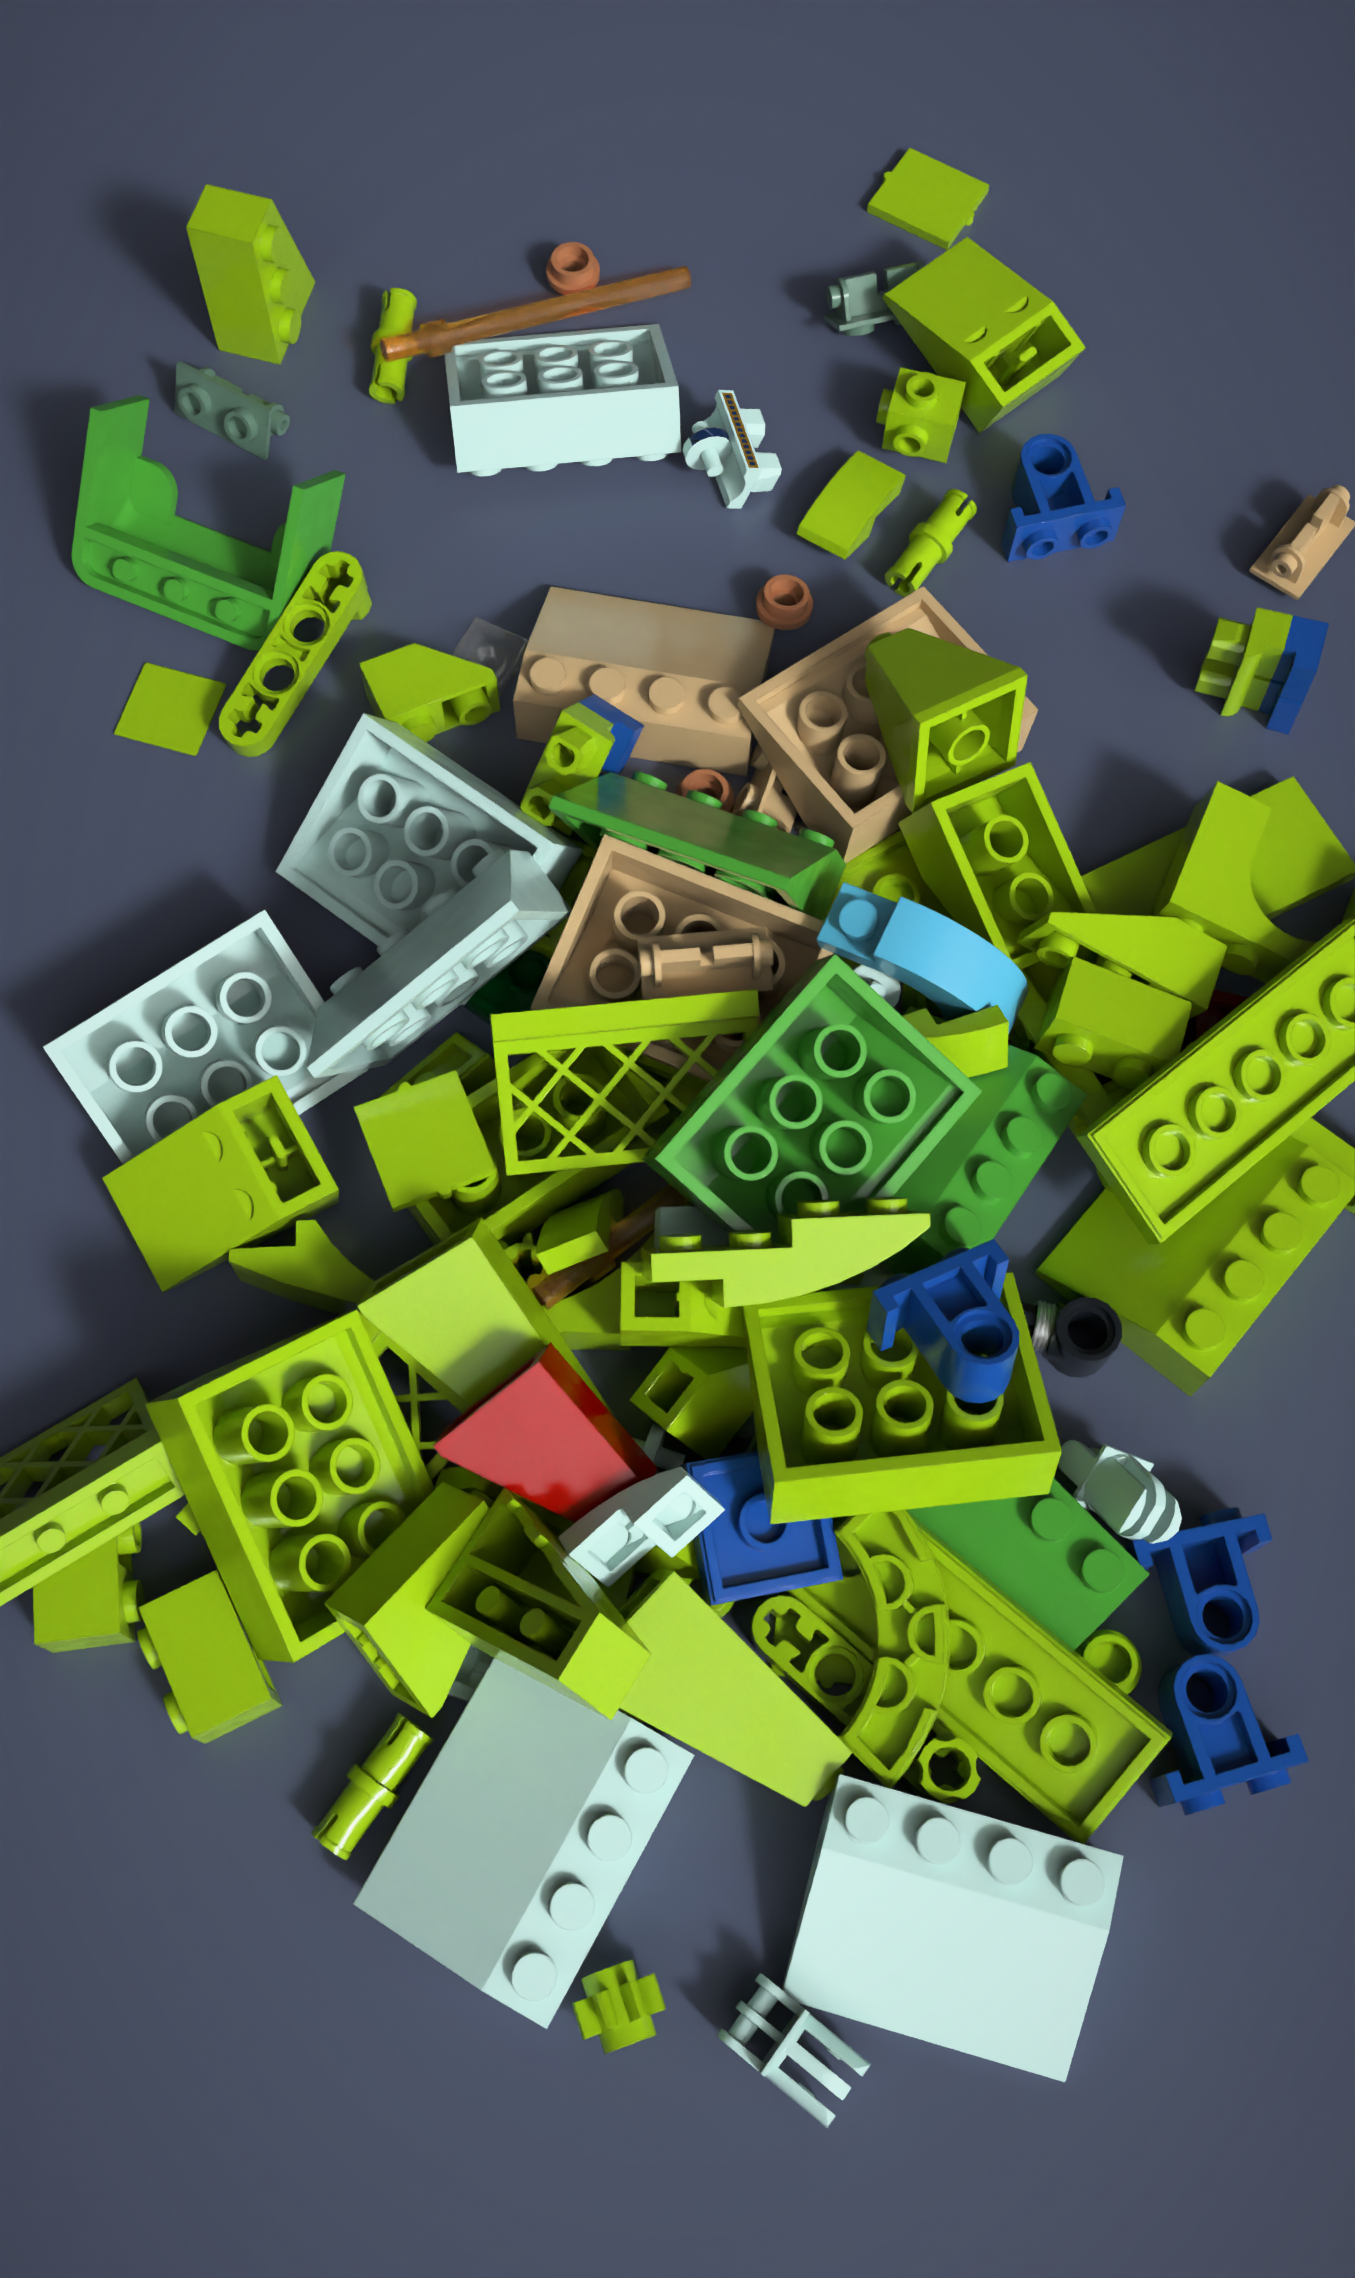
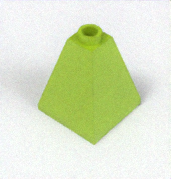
(943, 712)

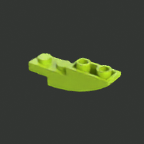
(811, 1253)

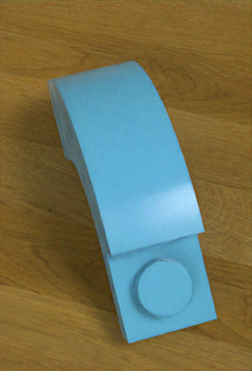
(925, 952)

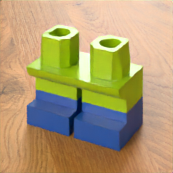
(1263, 665)
(584, 745)

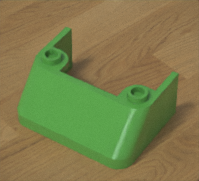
(148, 556)

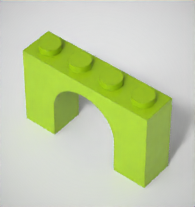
(1213, 887)

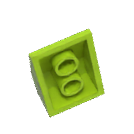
(997, 859)

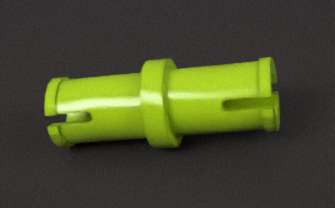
(395, 319)
(930, 542)
(372, 1786)

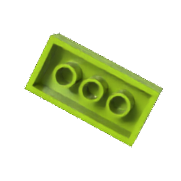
(525, 1201)

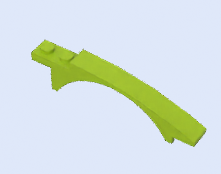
(325, 1279)

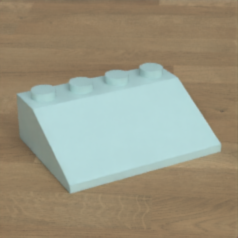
(562, 399)
(403, 829)
(436, 964)
(197, 1039)
(523, 1838)
(952, 1927)

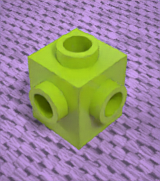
(921, 414)

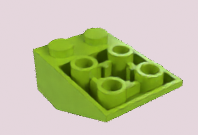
(984, 329)
(222, 1184)

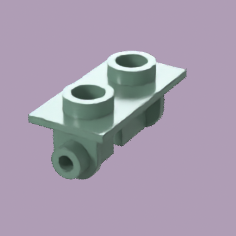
(860, 303)
(227, 411)

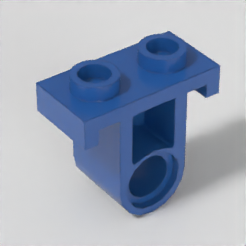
(1056, 504)
(948, 1315)
(1208, 1568)
(1218, 1745)

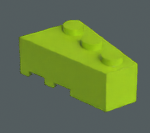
(248, 273)
(539, 1610)

